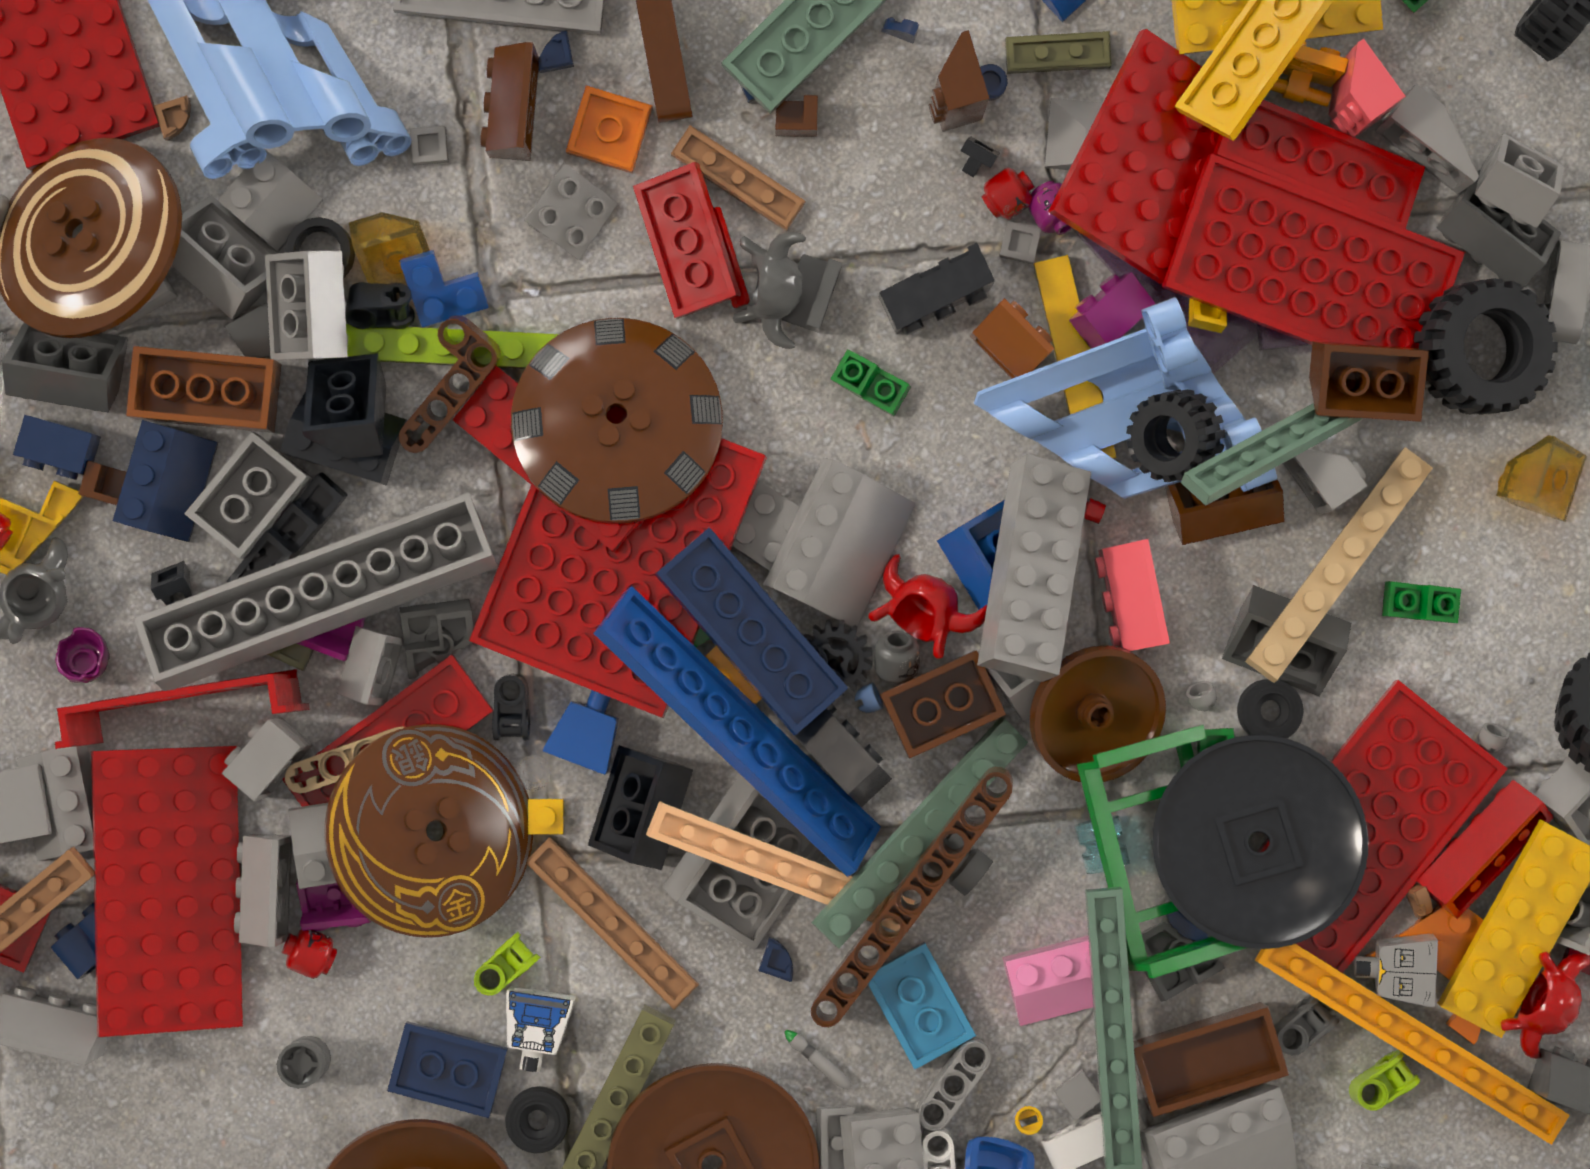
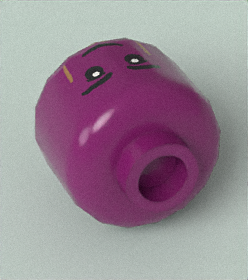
(1041, 202)

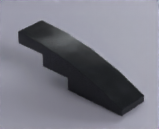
(294, 527)

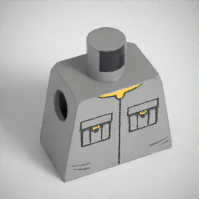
(1403, 968)

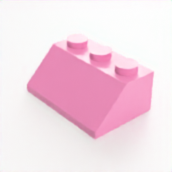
(1050, 980)

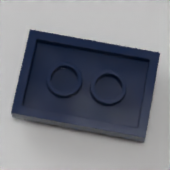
(447, 1069)

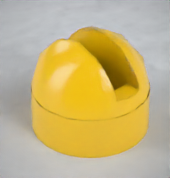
(1026, 1113)

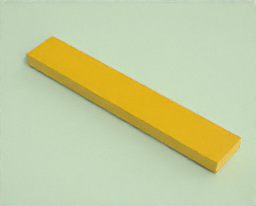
(1059, 304)

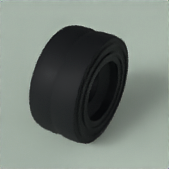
(1284, 695)
(533, 1139)

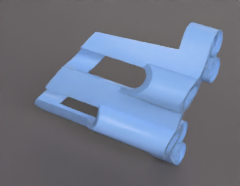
(262, 91)
(1127, 373)

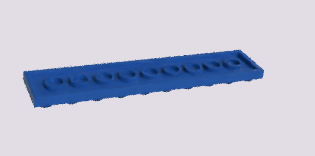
(738, 730)

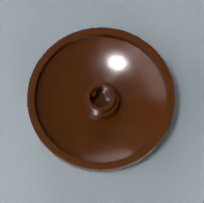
(1094, 706)

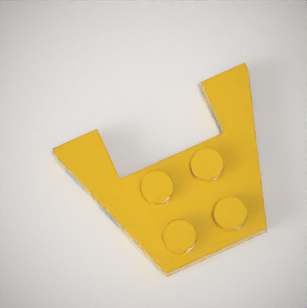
(33, 528)

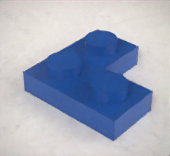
(438, 299)

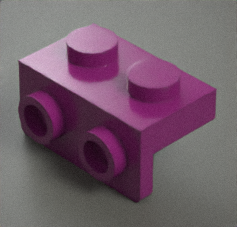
(326, 908)

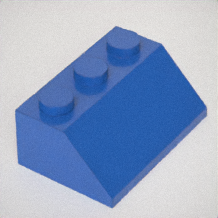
(973, 552)

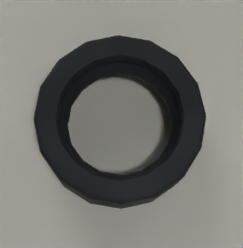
(320, 224)

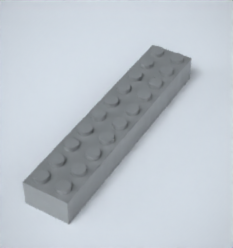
(314, 593)

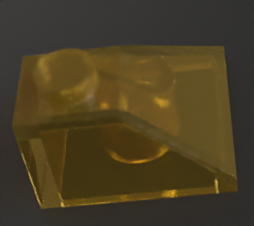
(382, 242)
(1543, 478)

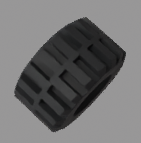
(1552, 25)
(1150, 433)

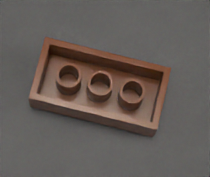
(203, 389)

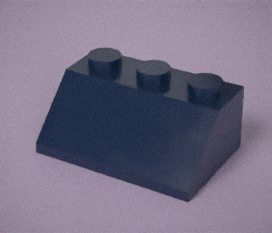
(164, 480)

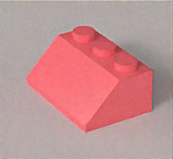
(1362, 92)
(1132, 596)

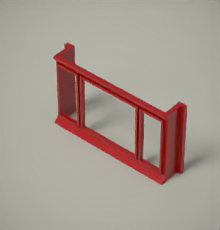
(82, 725)

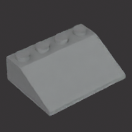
(839, 542)
(728, 897)
(1232, 1133)

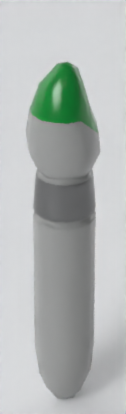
(800, 1044)

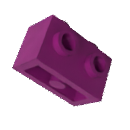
(1111, 310)

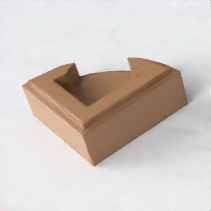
(173, 116)
(1419, 901)

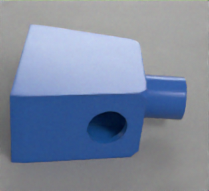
(585, 734)

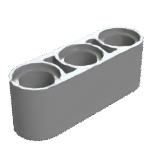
(1568, 289)
(949, 1100)

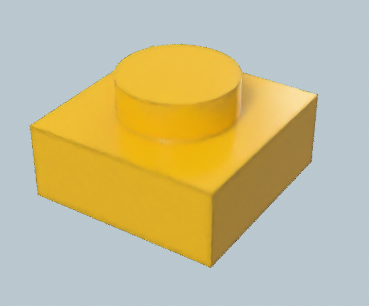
(1206, 317)
(546, 816)

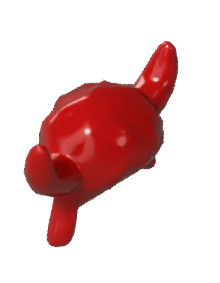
(925, 607)
(1550, 1002)

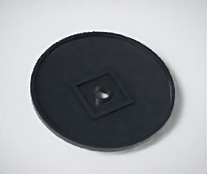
(1312, 832)

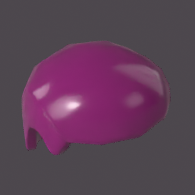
(82, 656)

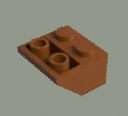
(1012, 339)

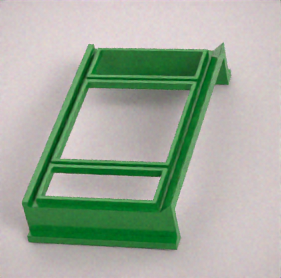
(1112, 861)

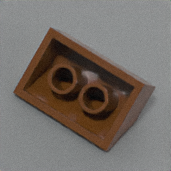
(960, 88)
(511, 102)
(1368, 381)
(1227, 515)

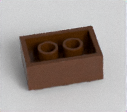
(942, 704)

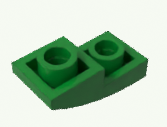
(870, 382)
(1421, 602)

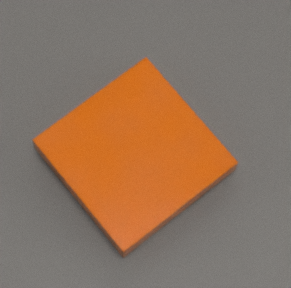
(609, 129)

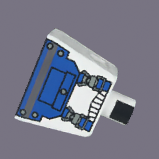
(536, 1023)

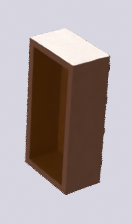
(1208, 1059)

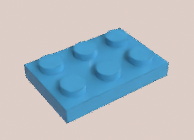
(920, 1006)

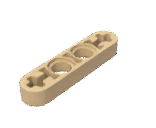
(346, 752)

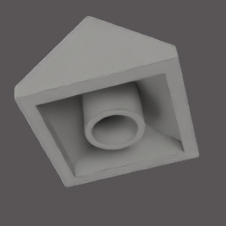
(370, 666)

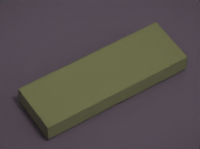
(1058, 52)

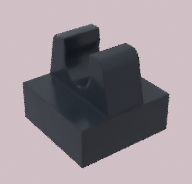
(978, 154)
(170, 581)

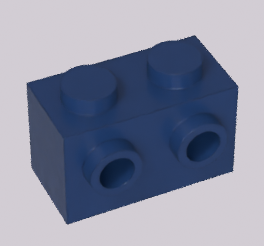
(55, 445)

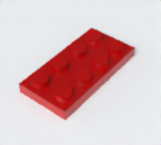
(686, 240)

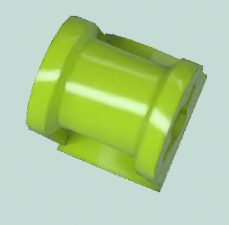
(506, 964)
(1390, 1078)

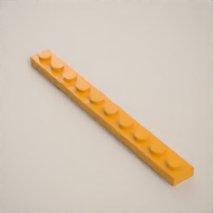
(1415, 1039)

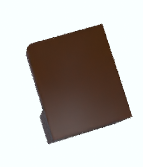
(797, 118)
(102, 483)

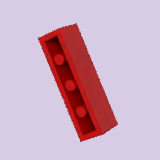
(1484, 849)

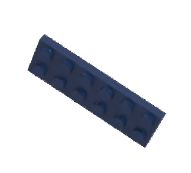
(751, 631)

